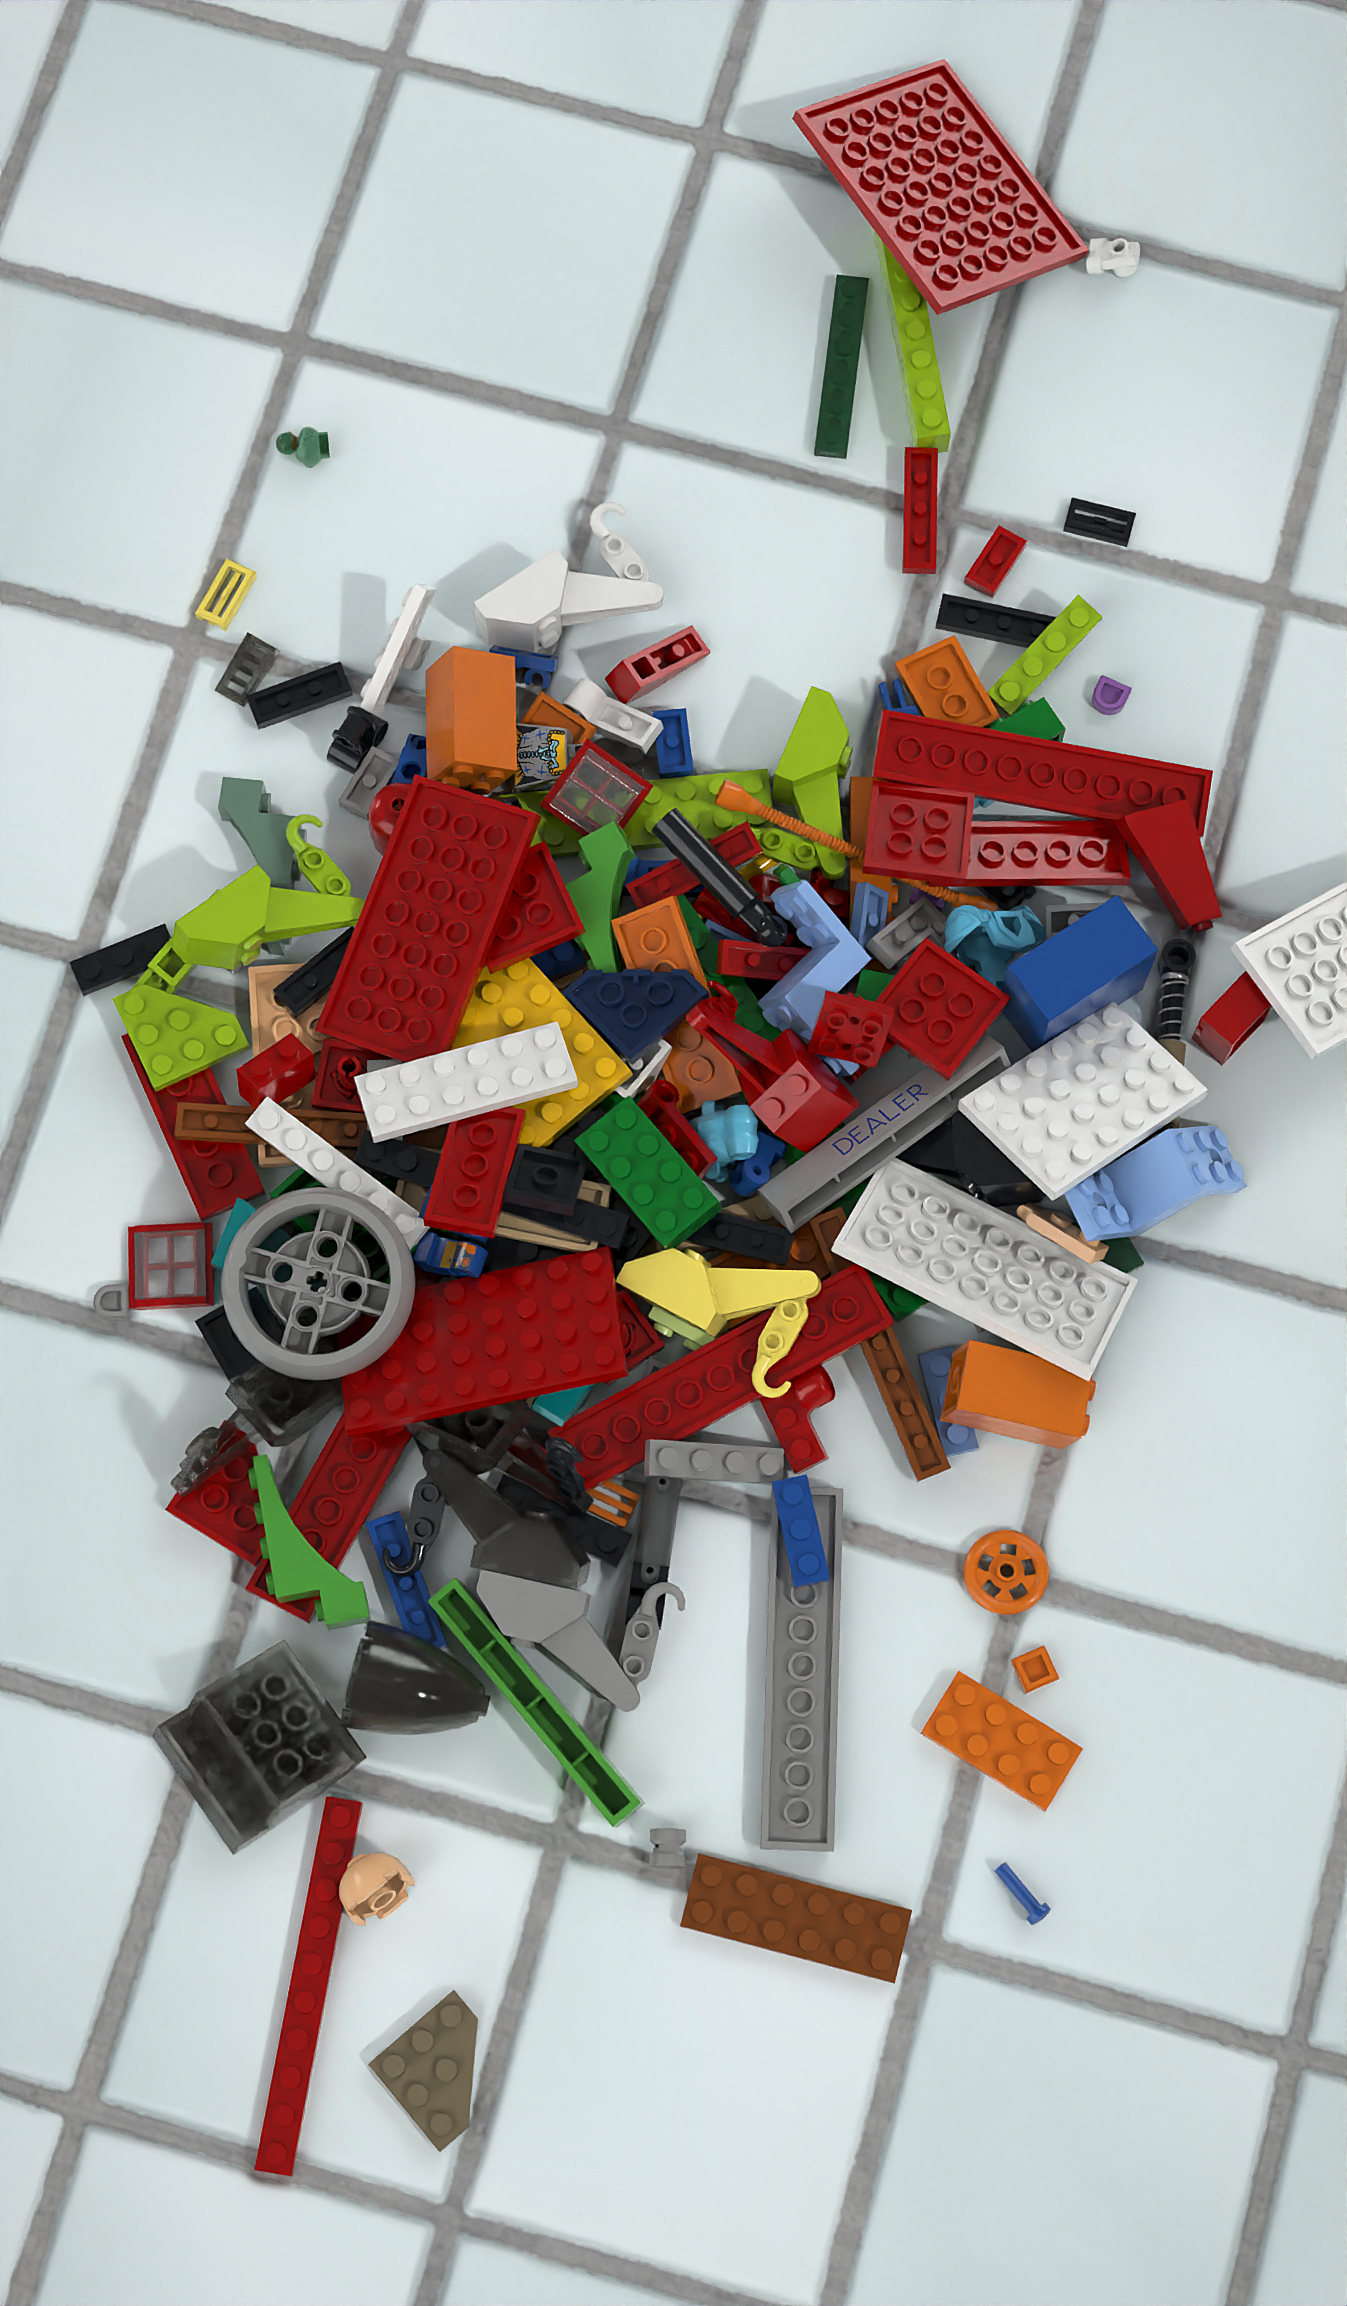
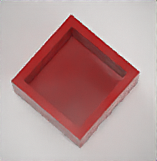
(1232, 1019)

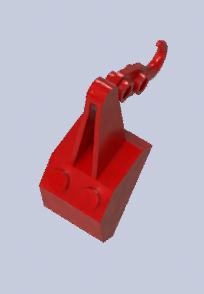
(784, 1082)

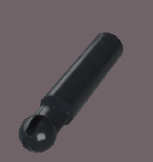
(720, 878)

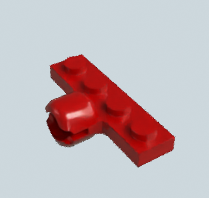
(792, 1418)

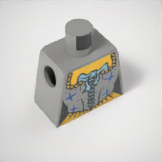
(542, 755)

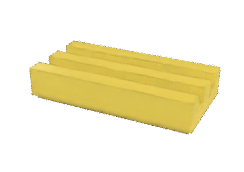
(214, 617)

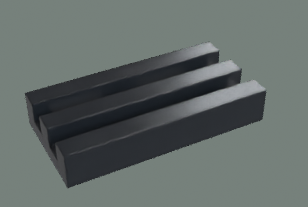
(1098, 527)

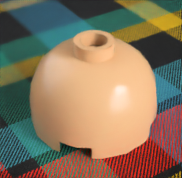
(374, 1886)

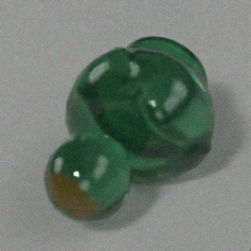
(309, 445)

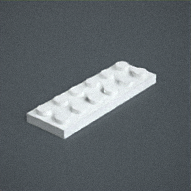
(465, 1082)

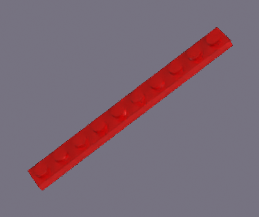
(308, 1988)

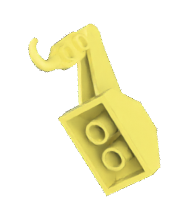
(714, 1296)

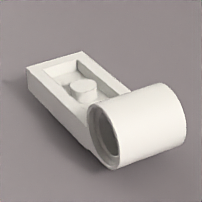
(612, 716)

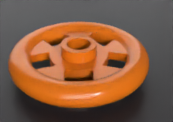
(1025, 1549)

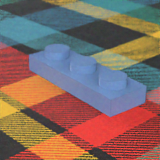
(935, 1370)

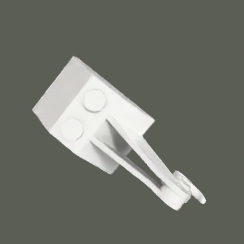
(546, 596)

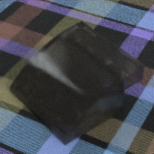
(258, 1746)

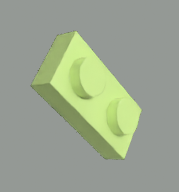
(667, 1324)

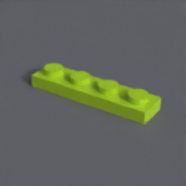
(1044, 655)

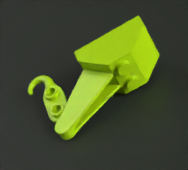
(809, 780)
(250, 912)

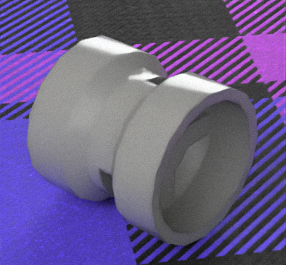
(667, 1848)

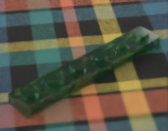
(841, 366)

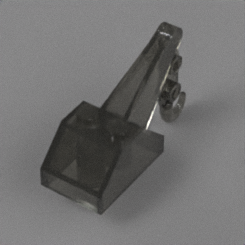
(277, 1408)

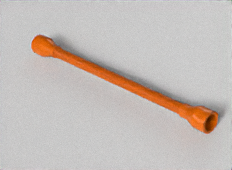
(736, 798)

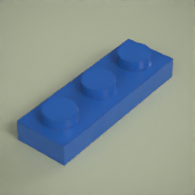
(800, 1531)

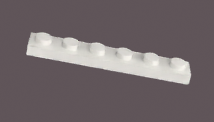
(331, 1166)

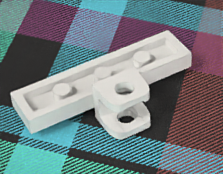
(402, 649)

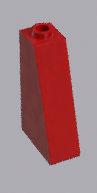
(1174, 861)

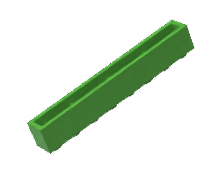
(536, 1703)

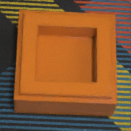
(1034, 1669)

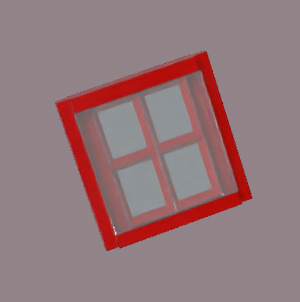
(595, 791)
(170, 1266)

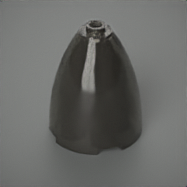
(409, 1686)

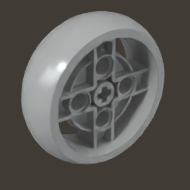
(348, 1266)

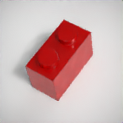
(276, 1072)

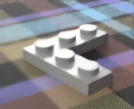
(908, 932)

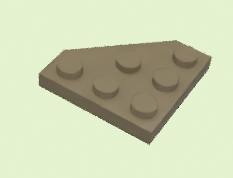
(434, 2069)

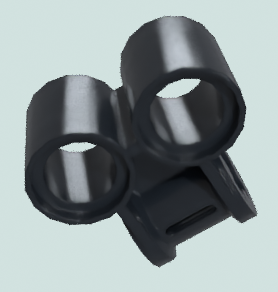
(355, 738)

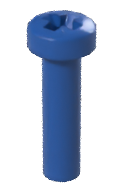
(1023, 1895)

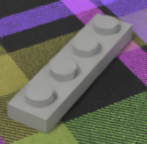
(713, 1462)

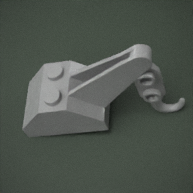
(559, 1622)

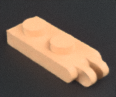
(1060, 1230)

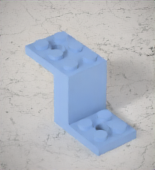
(827, 966)
(1155, 1183)

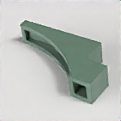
(247, 809)

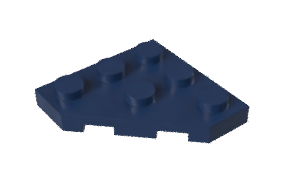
(635, 1006)

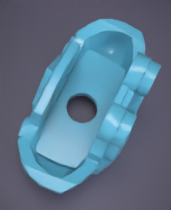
(989, 937)

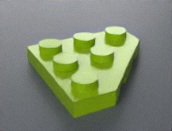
(177, 1034)

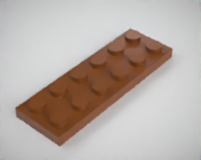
(796, 1918)

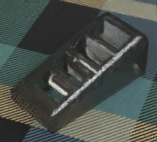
(243, 653)

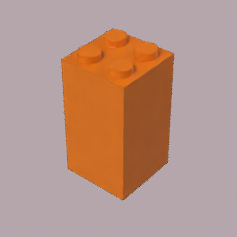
(471, 719)
(1016, 1395)

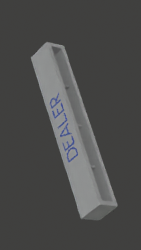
(877, 1136)

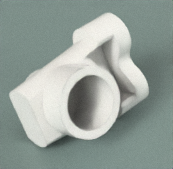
(1114, 255)

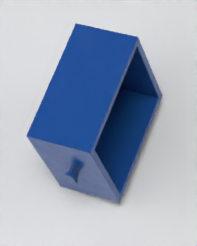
(1077, 973)

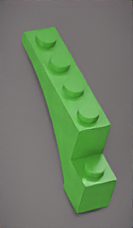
(599, 894)
(296, 1565)

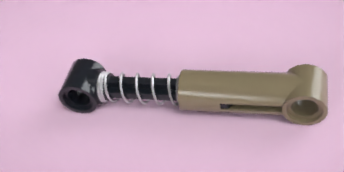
(1174, 980)

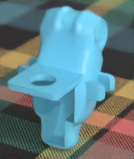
(728, 1134)

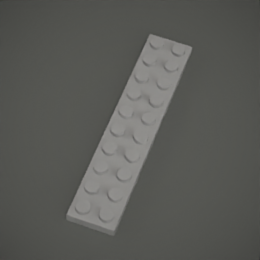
(802, 1691)

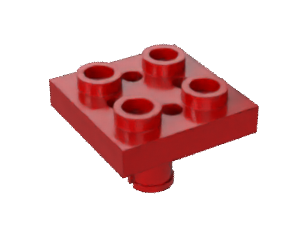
(853, 1022)
(347, 1062)
(641, 1342)

